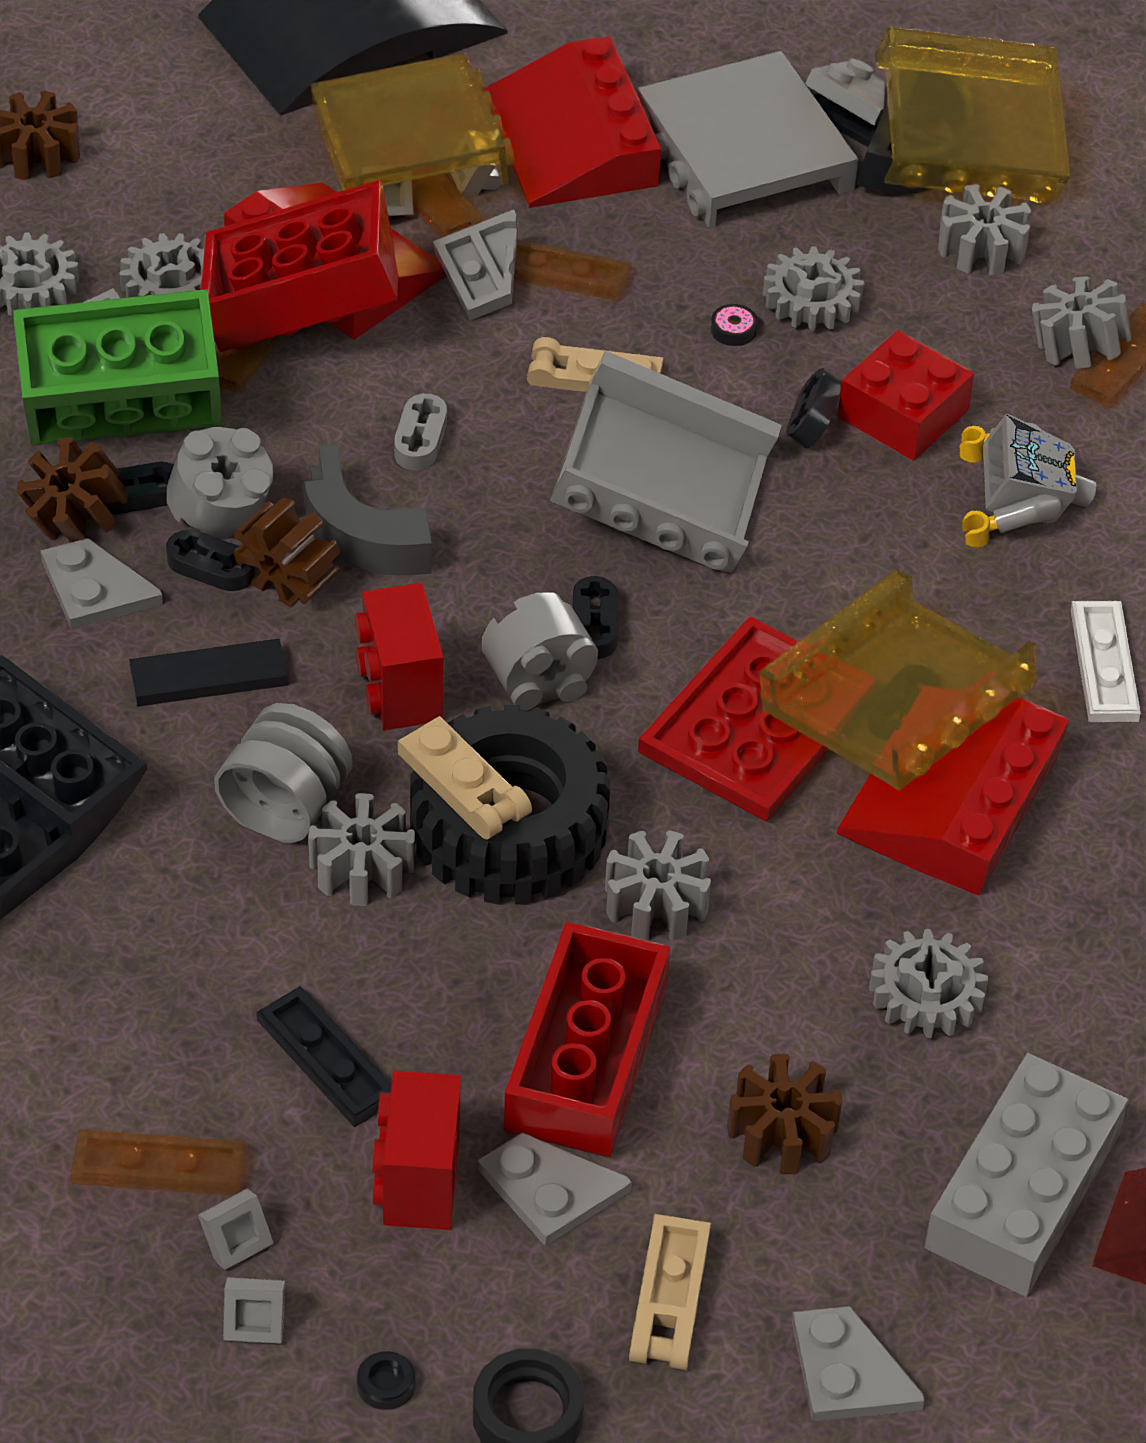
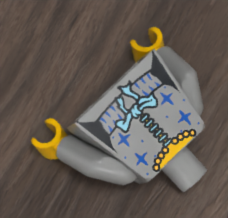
(1026, 477)

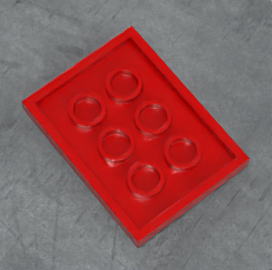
(723, 736)

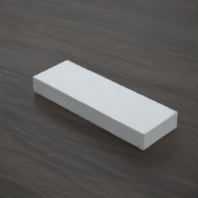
(1105, 661)

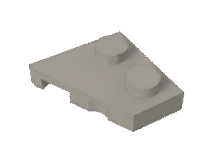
(851, 87)
(481, 263)
(95, 584)
(550, 1186)
(848, 1368)

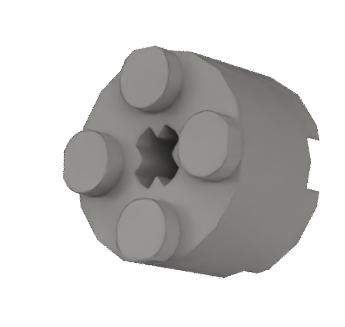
(219, 480)
(540, 651)

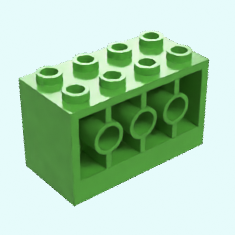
(118, 367)

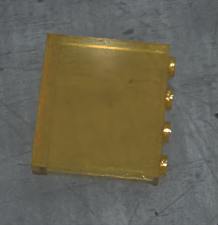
(974, 114)
(410, 123)
(893, 683)

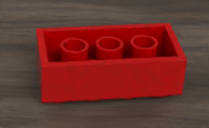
(586, 1039)

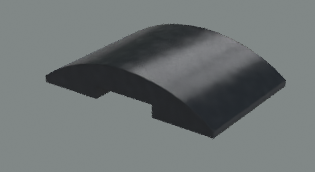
(313, 41)
(56, 784)

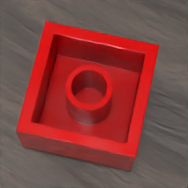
(905, 395)
(400, 656)
(418, 1150)

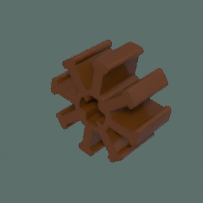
(38, 135)
(72, 491)
(286, 552)
(784, 1113)

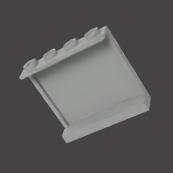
(744, 134)
(665, 463)

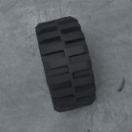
(538, 849)

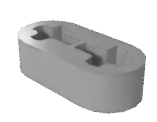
(411, 430)

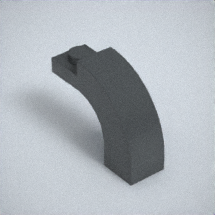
(366, 536)

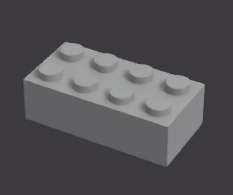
(1026, 1174)

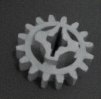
(165, 265)
(29, 273)
(813, 288)
(902, 984)

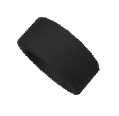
(528, 1365)

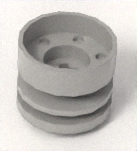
(283, 772)

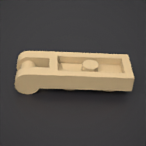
(579, 364)
(463, 778)
(670, 1290)

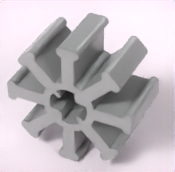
(984, 229)
(1081, 322)
(361, 849)
(657, 885)

